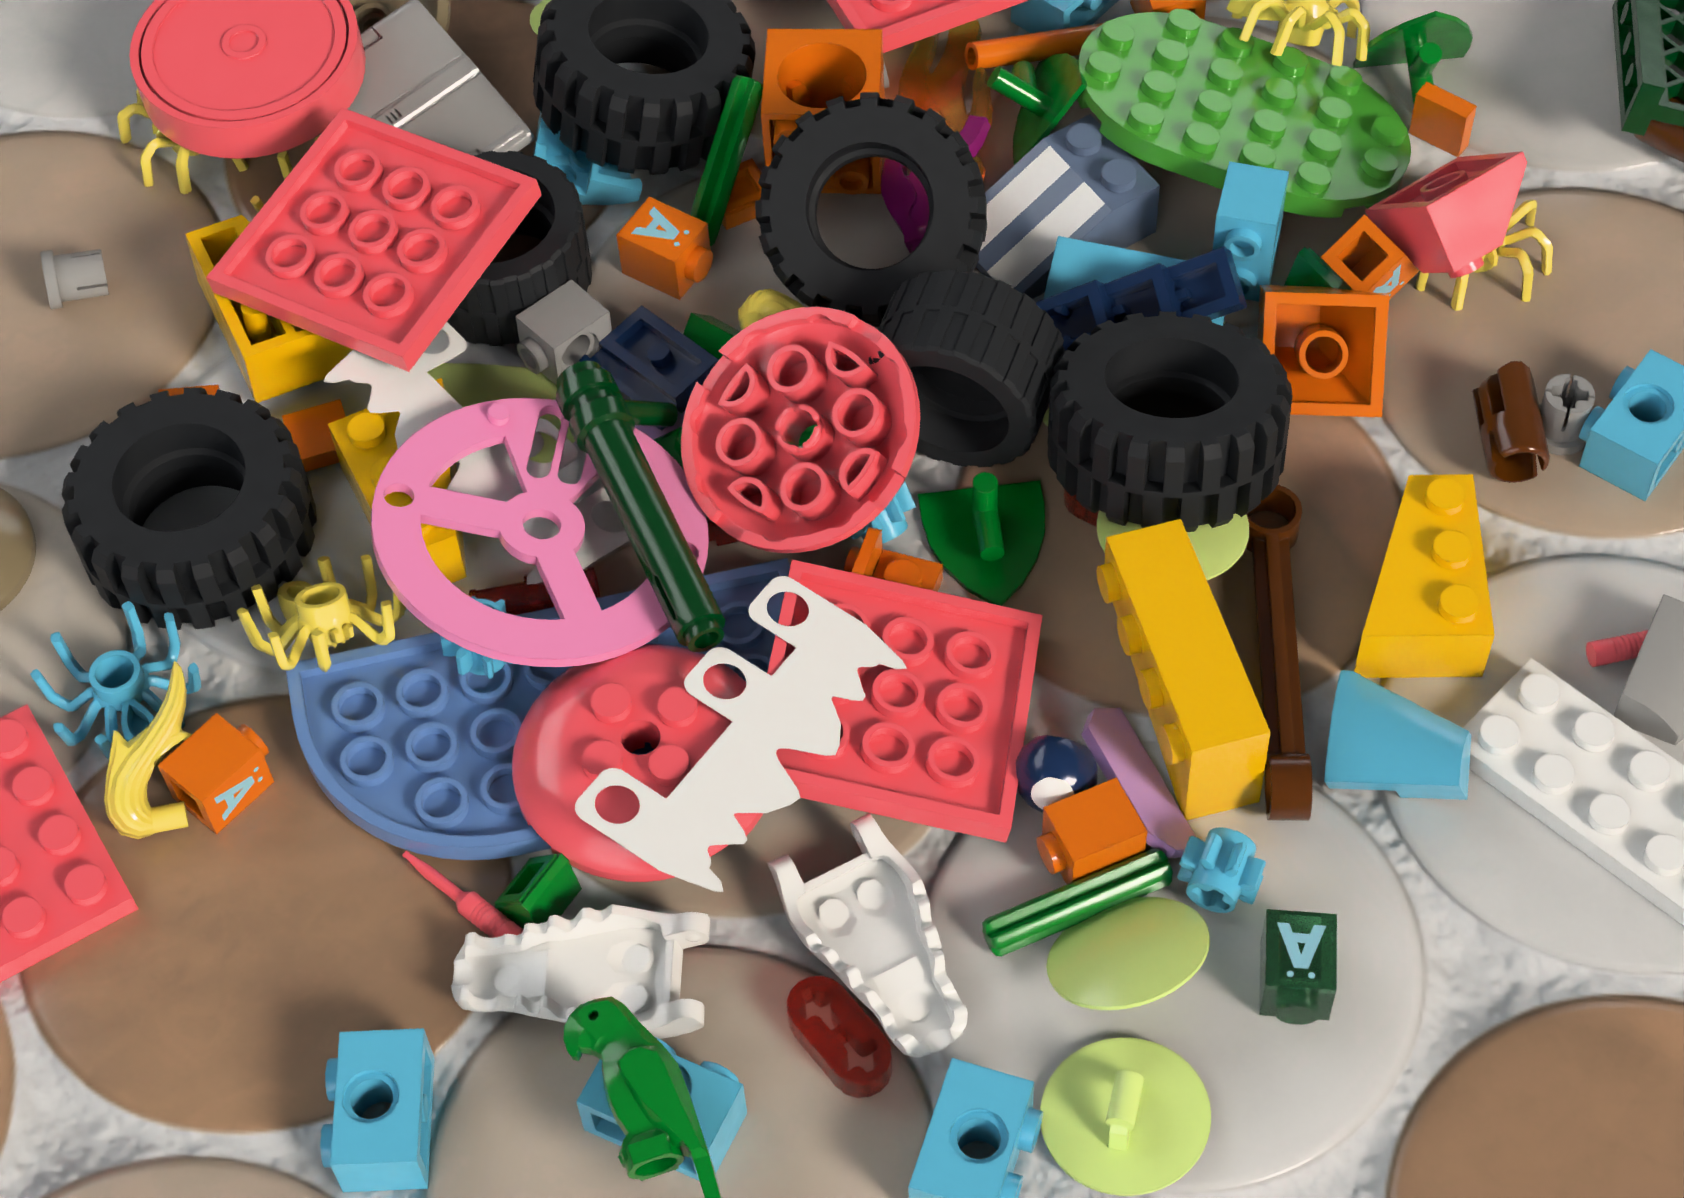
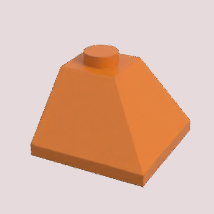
(1328, 346)

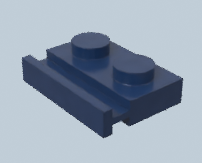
(653, 360)

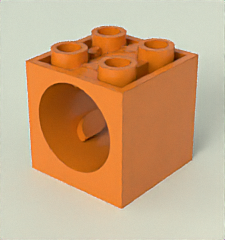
(813, 67)

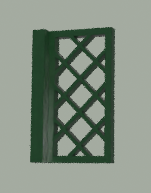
(1644, 62)

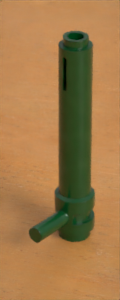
(604, 429)

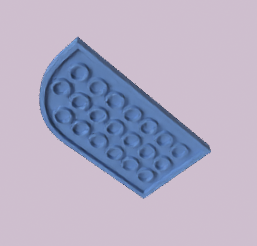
(431, 751)

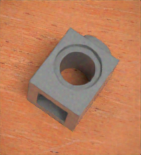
(561, 330)

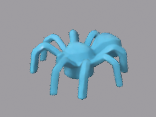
(117, 684)

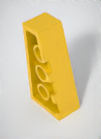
(1186, 669)

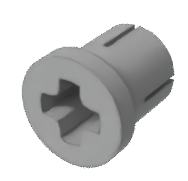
(73, 276)
(1560, 405)

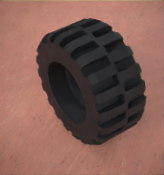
(634, 115)
(855, 132)
(1168, 420)
(178, 447)

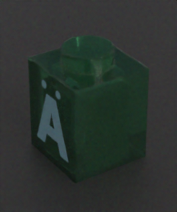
(1298, 966)

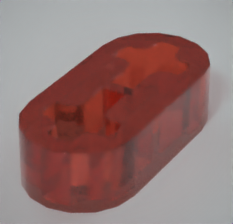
(850, 1026)

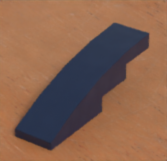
(1198, 286)

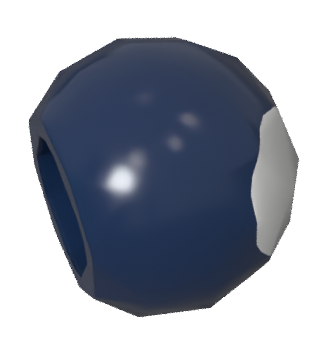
(1053, 770)

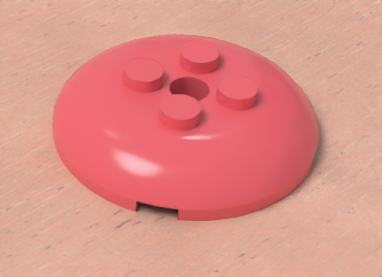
(758, 401)
(593, 723)

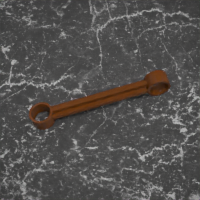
(1287, 764)

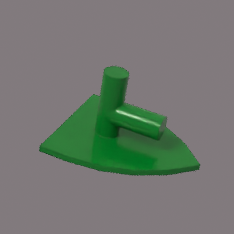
(1420, 45)
(1041, 93)
(986, 534)

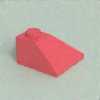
(1453, 212)

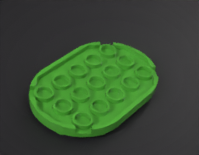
(1201, 97)

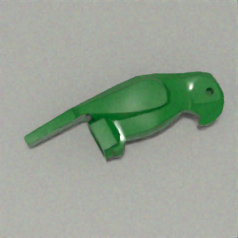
(642, 1092)

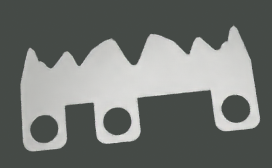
(481, 473)
(742, 765)

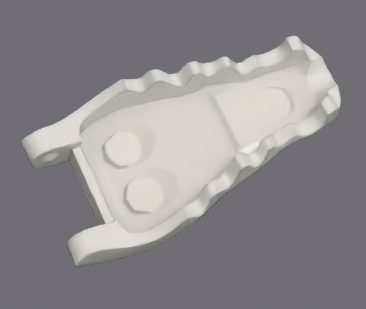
(878, 938)
(590, 957)

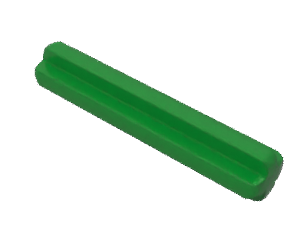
(726, 153)
(1076, 901)

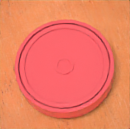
(246, 71)

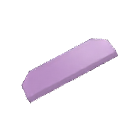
(1124, 758)

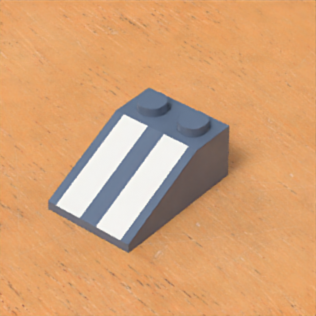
(1068, 188)

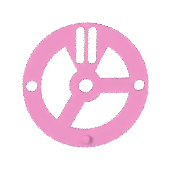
(584, 630)

